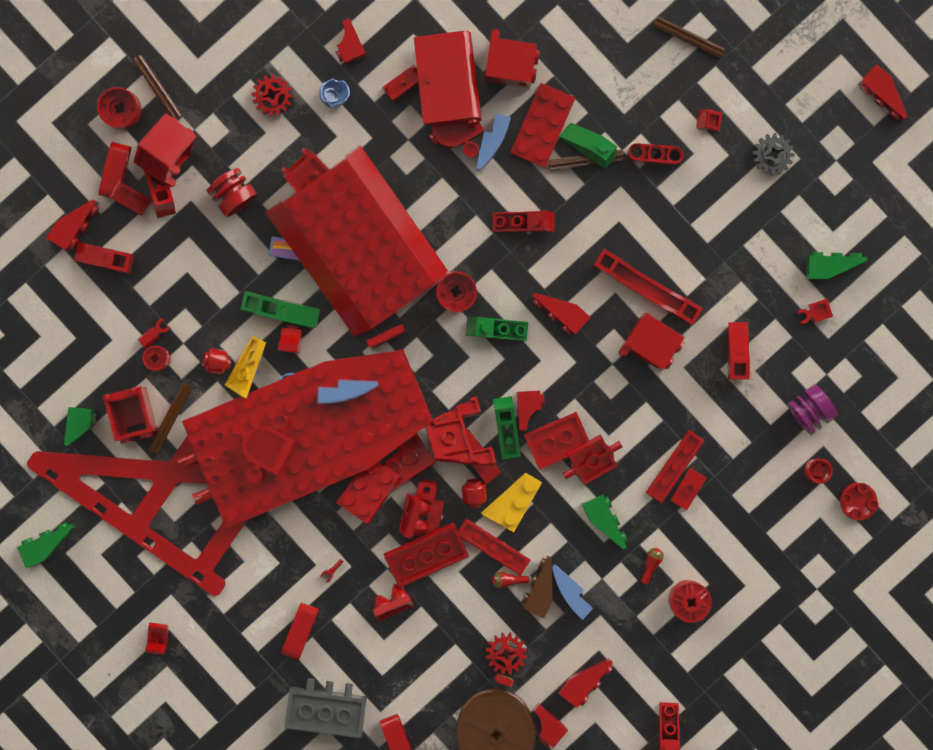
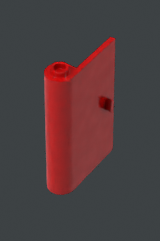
(449, 66)

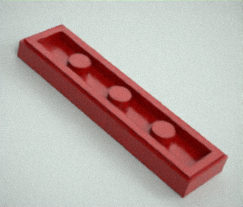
(674, 466)
(493, 547)

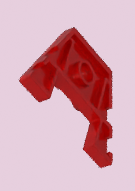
(450, 440)

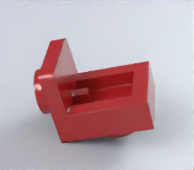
(157, 638)

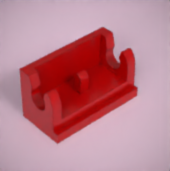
(402, 84)

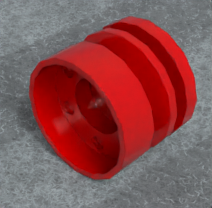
(108, 108)
(233, 194)
(460, 301)
(688, 589)

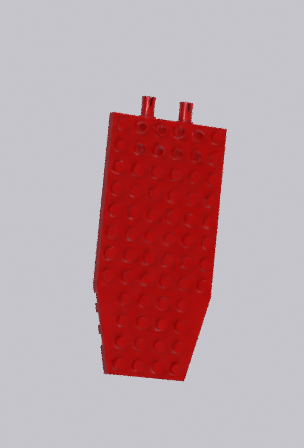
(329, 437)

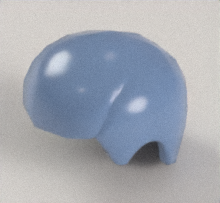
(334, 93)

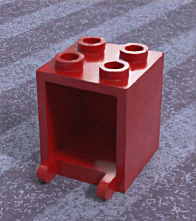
(511, 62)
(165, 149)
(304, 170)
(653, 342)
(130, 409)

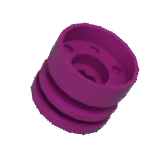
(814, 408)

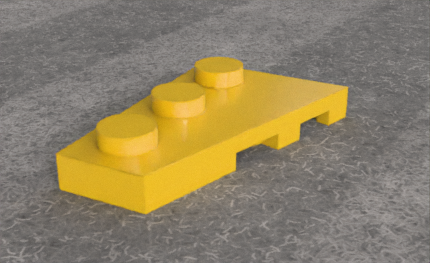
(246, 366)
(513, 503)

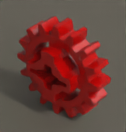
(264, 98)
(504, 645)

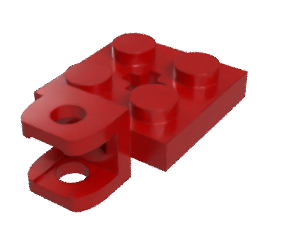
(436, 506)

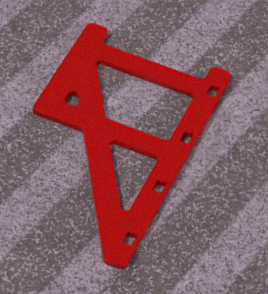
(137, 525)

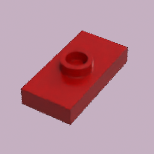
(130, 198)
(688, 488)

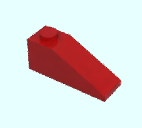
(161, 196)

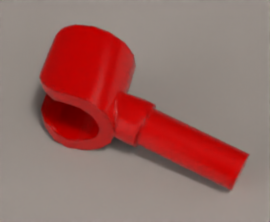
(330, 571)

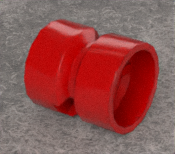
(156, 358)
(818, 470)

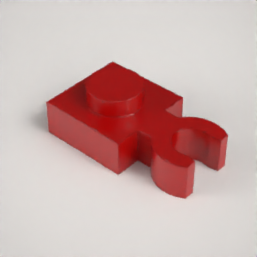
(818, 311)

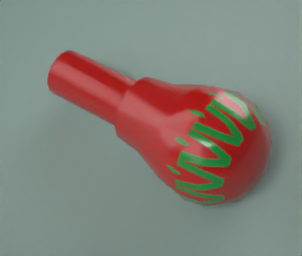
(653, 560)
(503, 580)

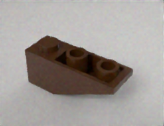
(540, 595)

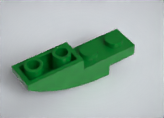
(280, 309)

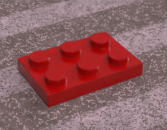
(556, 439)
(368, 491)

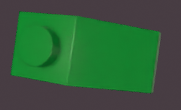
(78, 424)

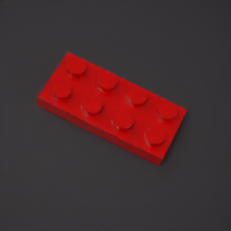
(542, 125)
(426, 555)

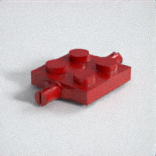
(592, 459)

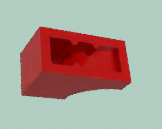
(350, 48)
(290, 339)
(528, 403)
(551, 728)

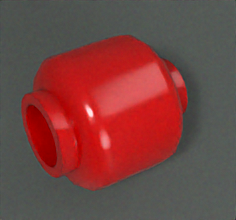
(216, 361)
(474, 493)

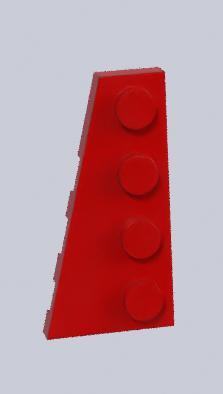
(410, 460)

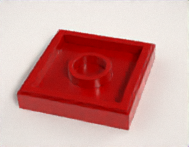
(386, 336)

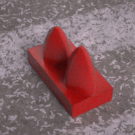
(410, 523)
(386, 609)

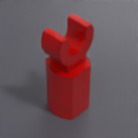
(153, 334)

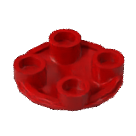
(858, 501)

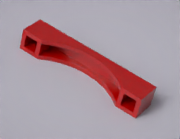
(647, 288)

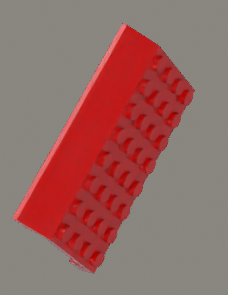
(358, 242)

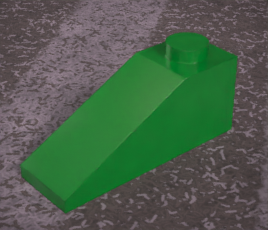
(590, 144)
(507, 427)

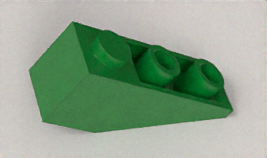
(824, 267)
(496, 328)
(600, 515)
(42, 548)

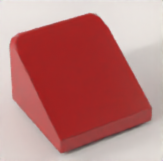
(709, 120)

